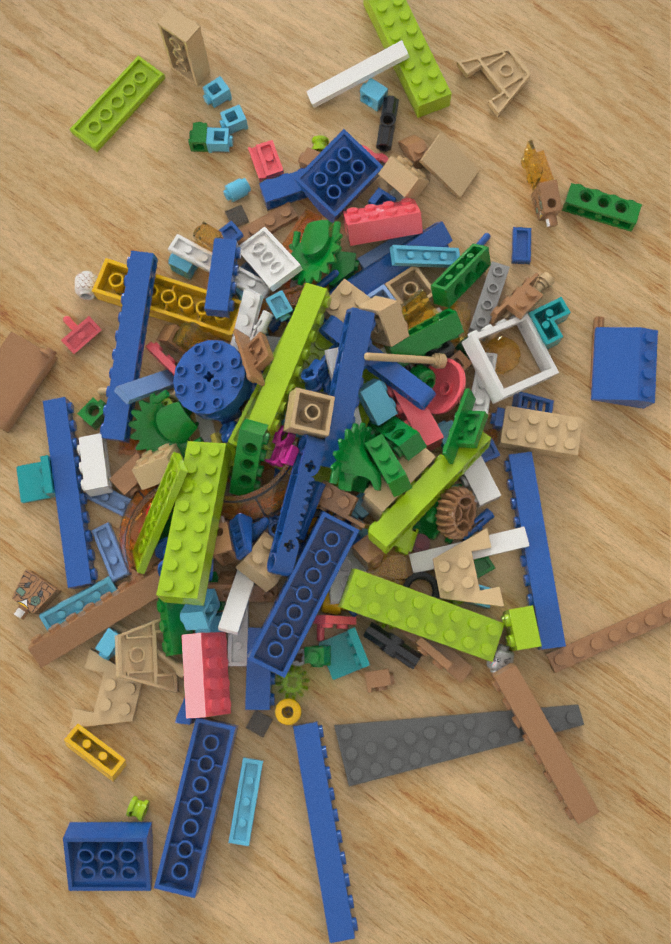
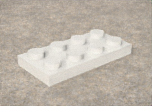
(269, 259)

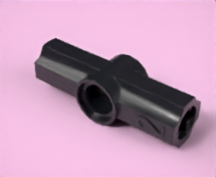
(388, 115)
(392, 645)

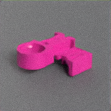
(284, 450)

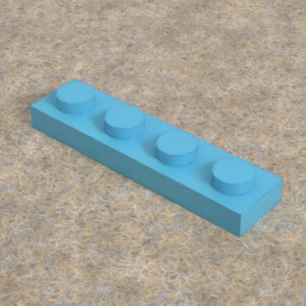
(423, 256)
(75, 603)
(246, 801)

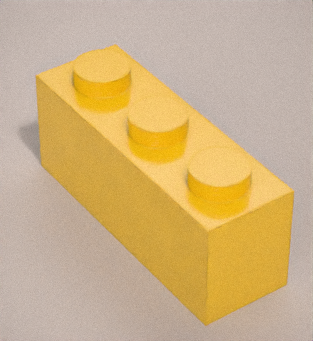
(95, 752)

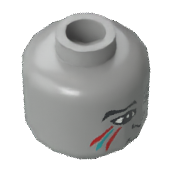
(501, 659)

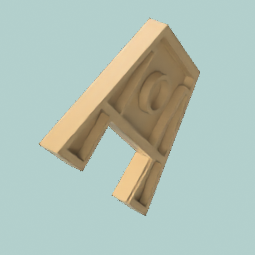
(503, 71)
(458, 576)
(138, 657)
(116, 697)

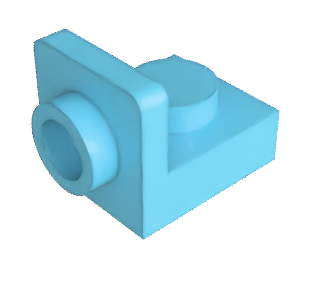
(279, 306)

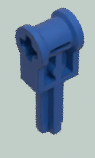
(316, 373)

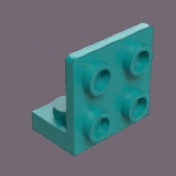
(36, 480)
(346, 653)

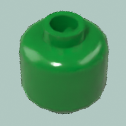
(424, 374)

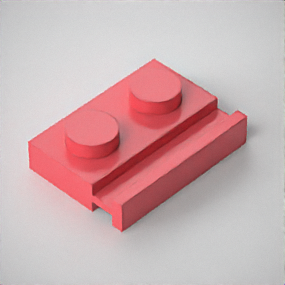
(266, 160)

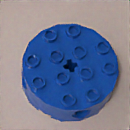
(212, 380)

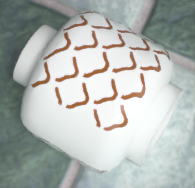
(84, 284)

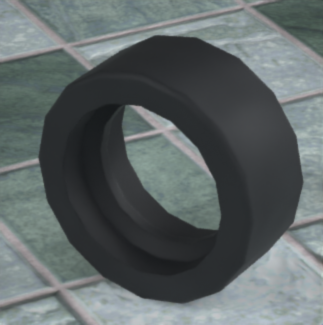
(424, 576)

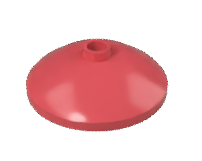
(448, 387)

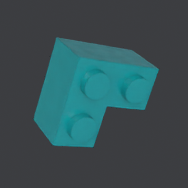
(546, 321)

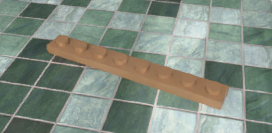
(610, 636)

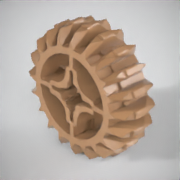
(456, 512)

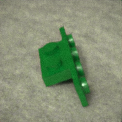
(466, 427)

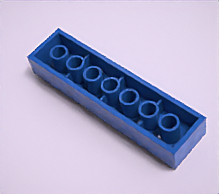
(302, 594)
(196, 807)

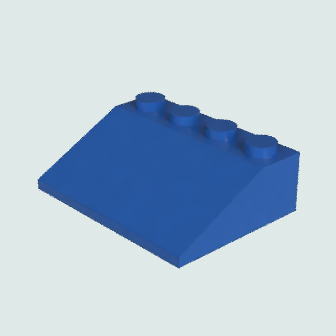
(338, 175)
(624, 366)
(109, 856)

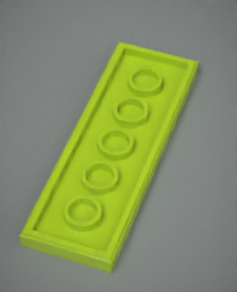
(117, 103)
(159, 512)

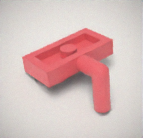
(80, 334)
(328, 621)

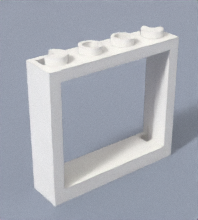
(486, 371)

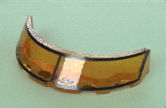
(262, 502)
(136, 507)

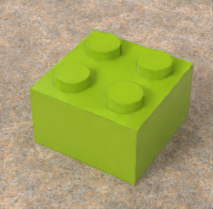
(521, 628)

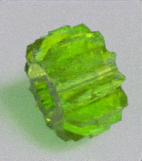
(299, 683)

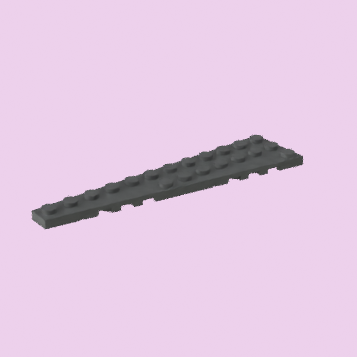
(402, 745)

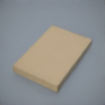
(449, 165)

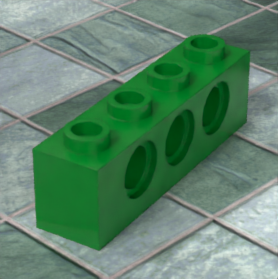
(607, 214)
(461, 275)
(400, 437)
(248, 457)

